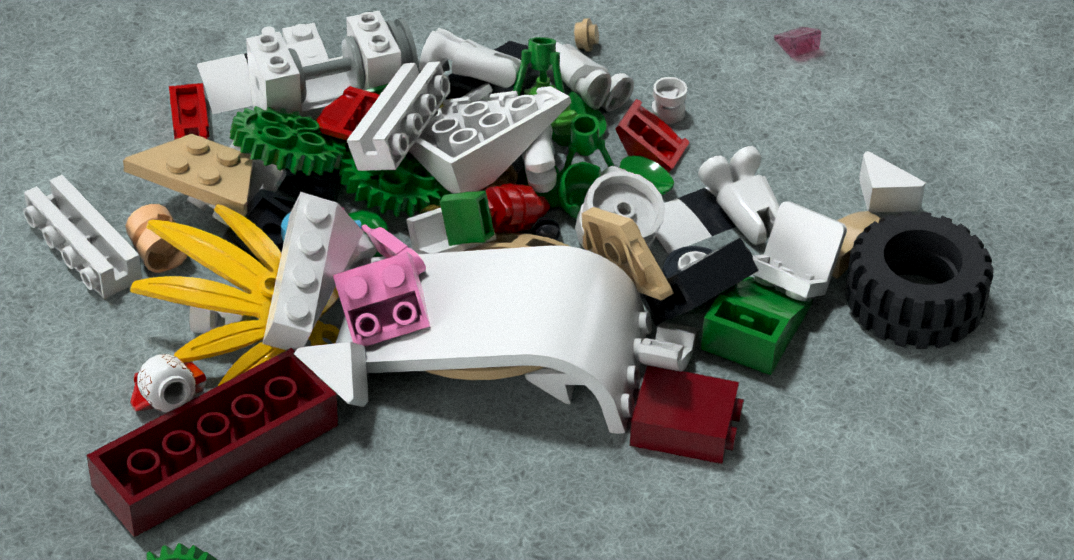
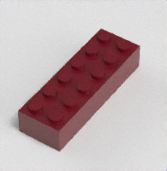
(212, 441)

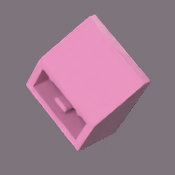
(382, 300)

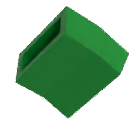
(467, 217)

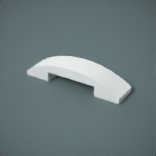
(671, 347)

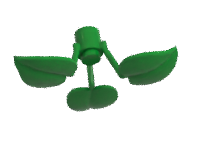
(585, 139)

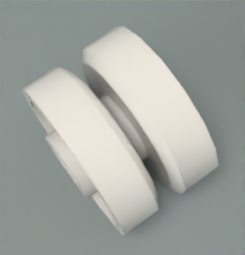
(626, 196)

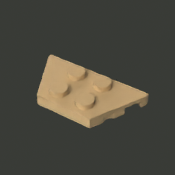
(197, 170)
(622, 243)

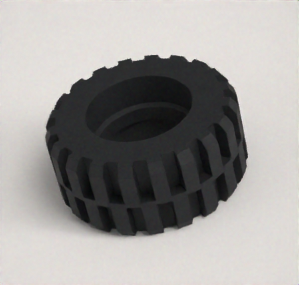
(910, 310)

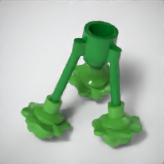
(543, 57)

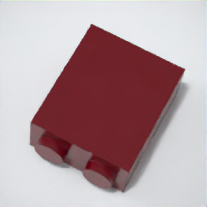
(686, 414)

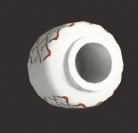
(166, 382)

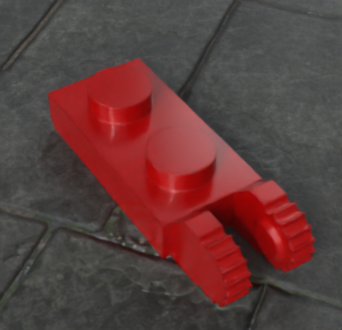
(189, 110)

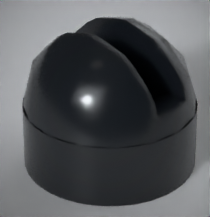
(547, 228)

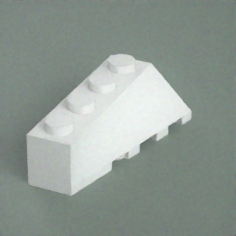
(314, 249)

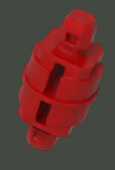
(515, 207)

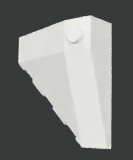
(477, 141)

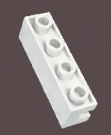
(398, 117)
(83, 237)

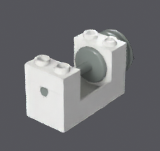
(370, 59)

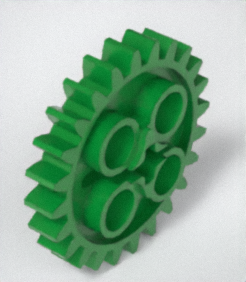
(286, 140)
(403, 189)

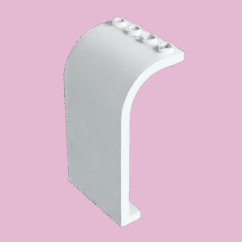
(527, 309)

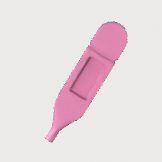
(390, 246)

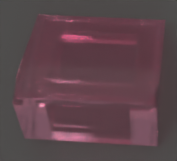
(799, 40)

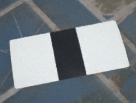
(228, 78)
(692, 220)

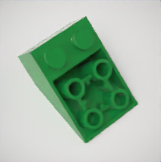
(752, 324)

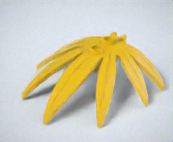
(237, 268)

